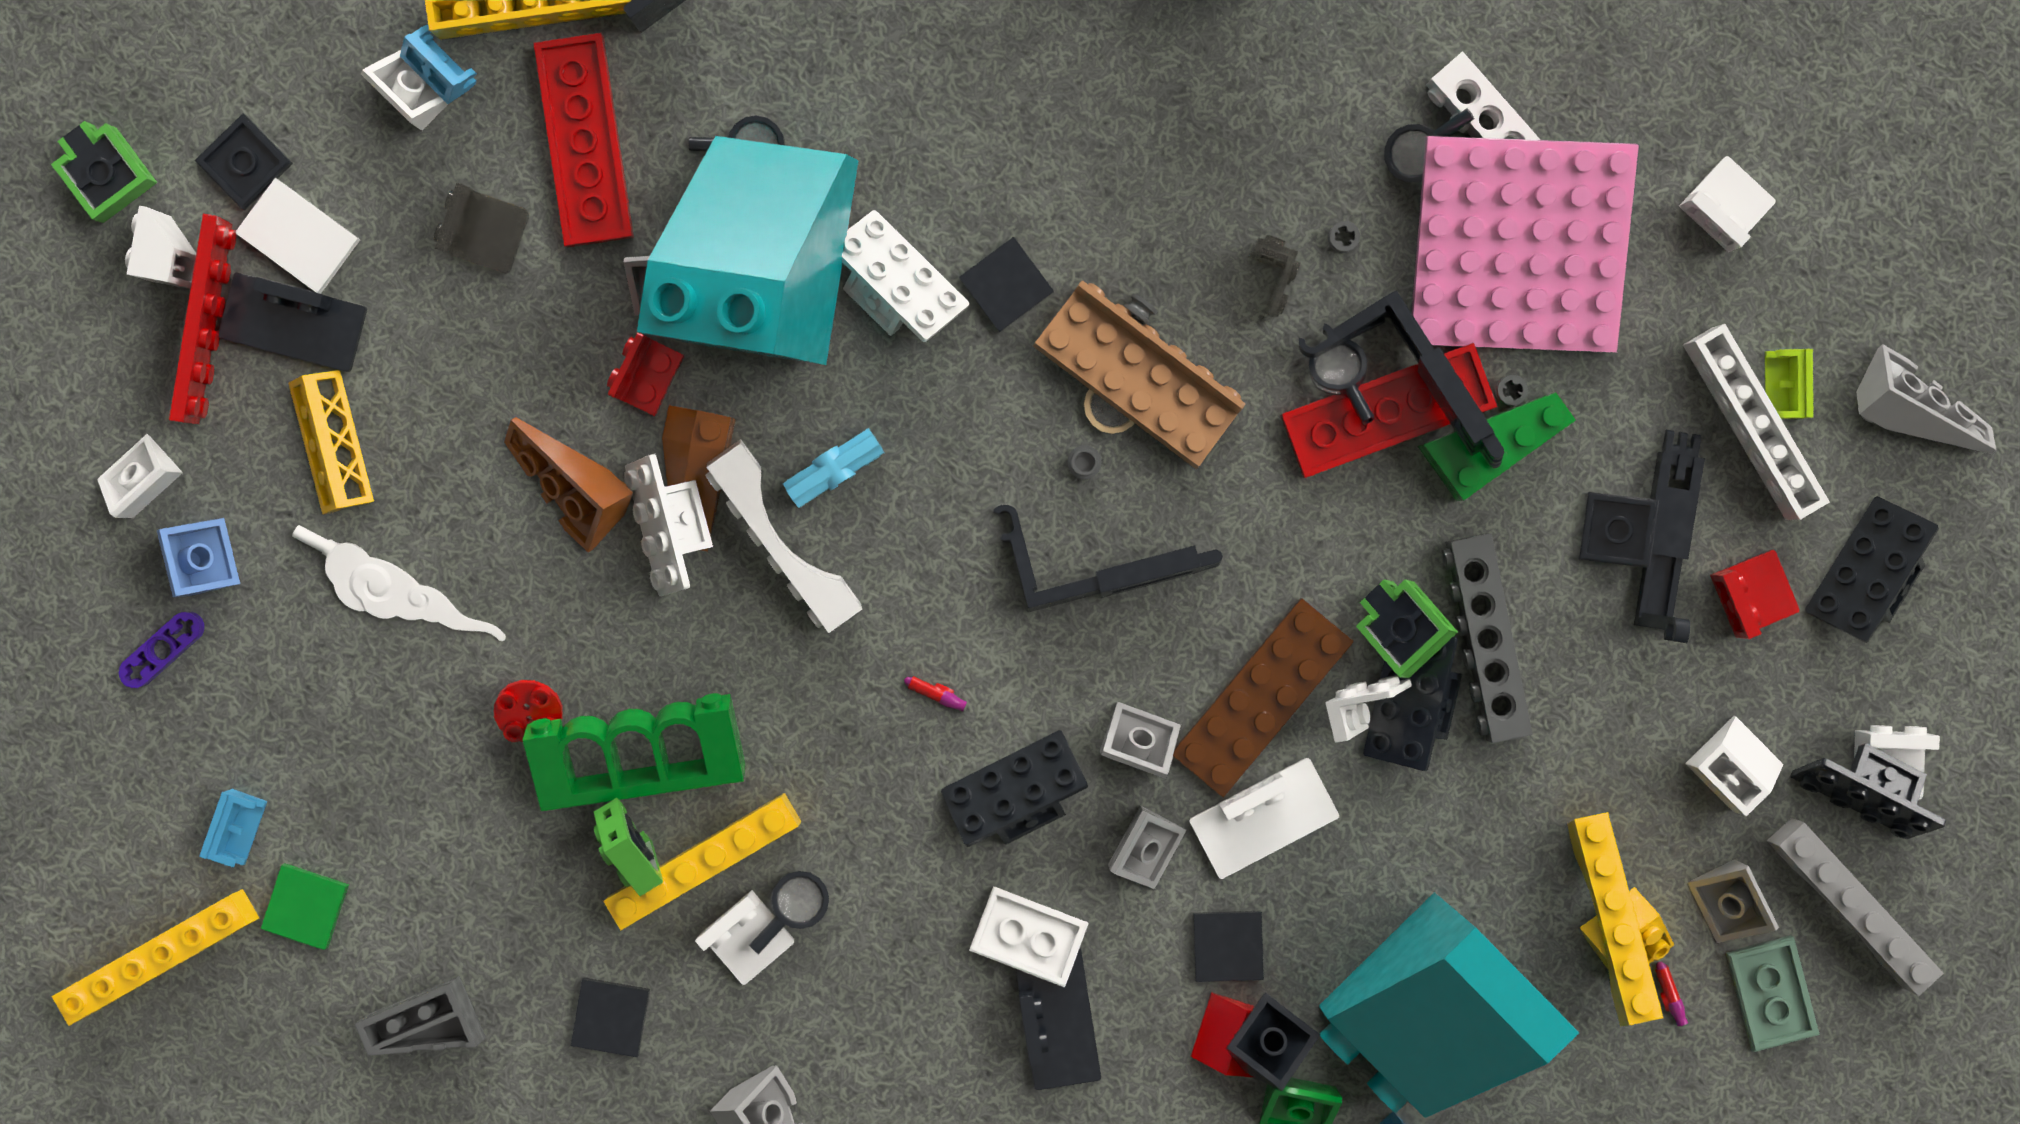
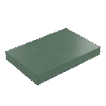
(1772, 993)

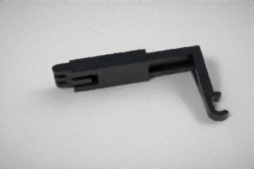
(1432, 367)
(1671, 537)
(1109, 580)

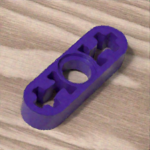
(149, 673)

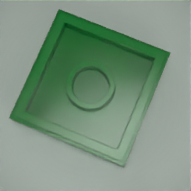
(304, 906)

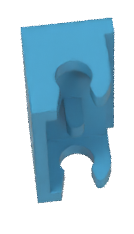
(435, 65)
(233, 828)

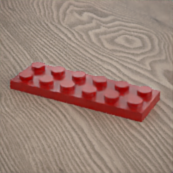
(583, 140)
(202, 312)
(1403, 408)

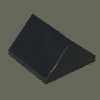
(1272, 1043)

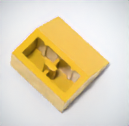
(1651, 926)

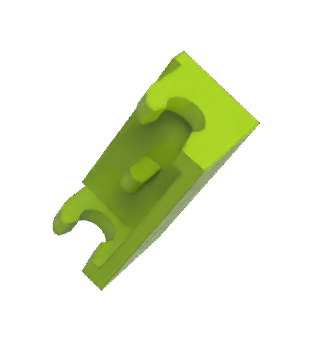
(1790, 382)

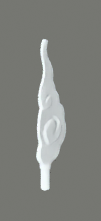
(384, 588)

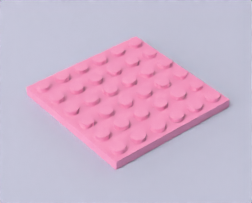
(1523, 242)

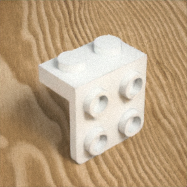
(1904, 746)

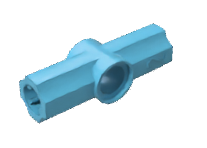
(833, 468)

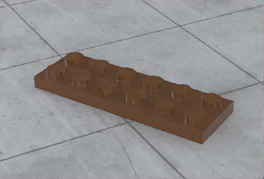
(1262, 697)

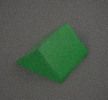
(1301, 1103)

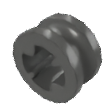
(1338, 245)
(1140, 309)
(1514, 380)

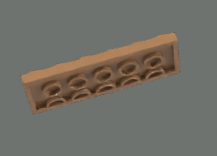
(1139, 374)

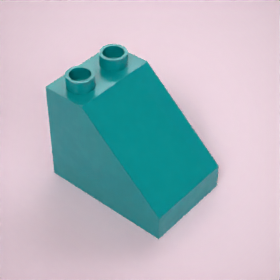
(753, 252)
(1441, 1014)

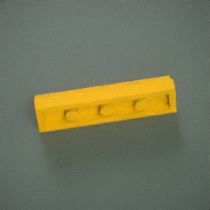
(319, 444)

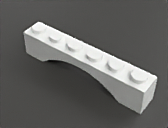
(824, 592)

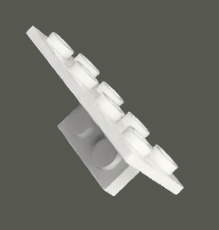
(897, 281)
(669, 522)
(1264, 818)

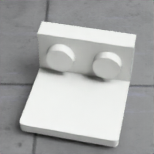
(1728, 204)
(1348, 711)
(736, 930)

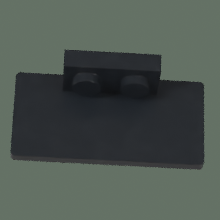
(292, 322)
(1873, 570)
(1408, 723)
(1876, 787)
(1016, 792)
(1059, 1029)

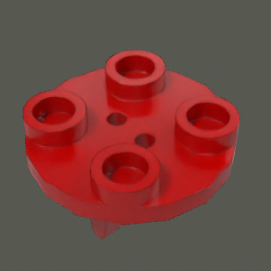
(512, 713)

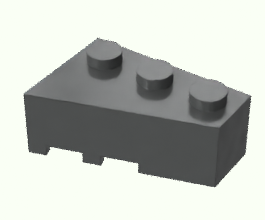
(427, 1020)

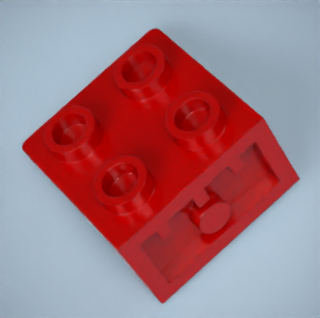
(644, 373)
(1755, 594)

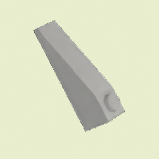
(1906, 405)
(757, 1101)

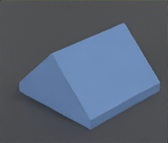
(198, 557)

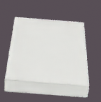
(297, 236)
(1028, 936)

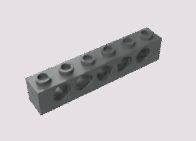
(1514, 719)

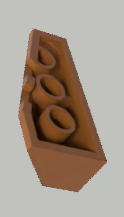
(689, 443)
(582, 488)

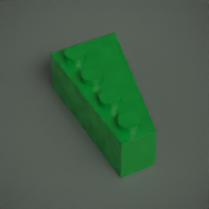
(1518, 431)

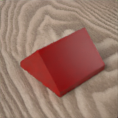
(1218, 1027)

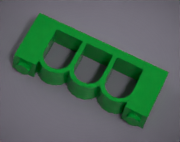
(554, 773)

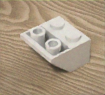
(159, 250)
(1736, 767)

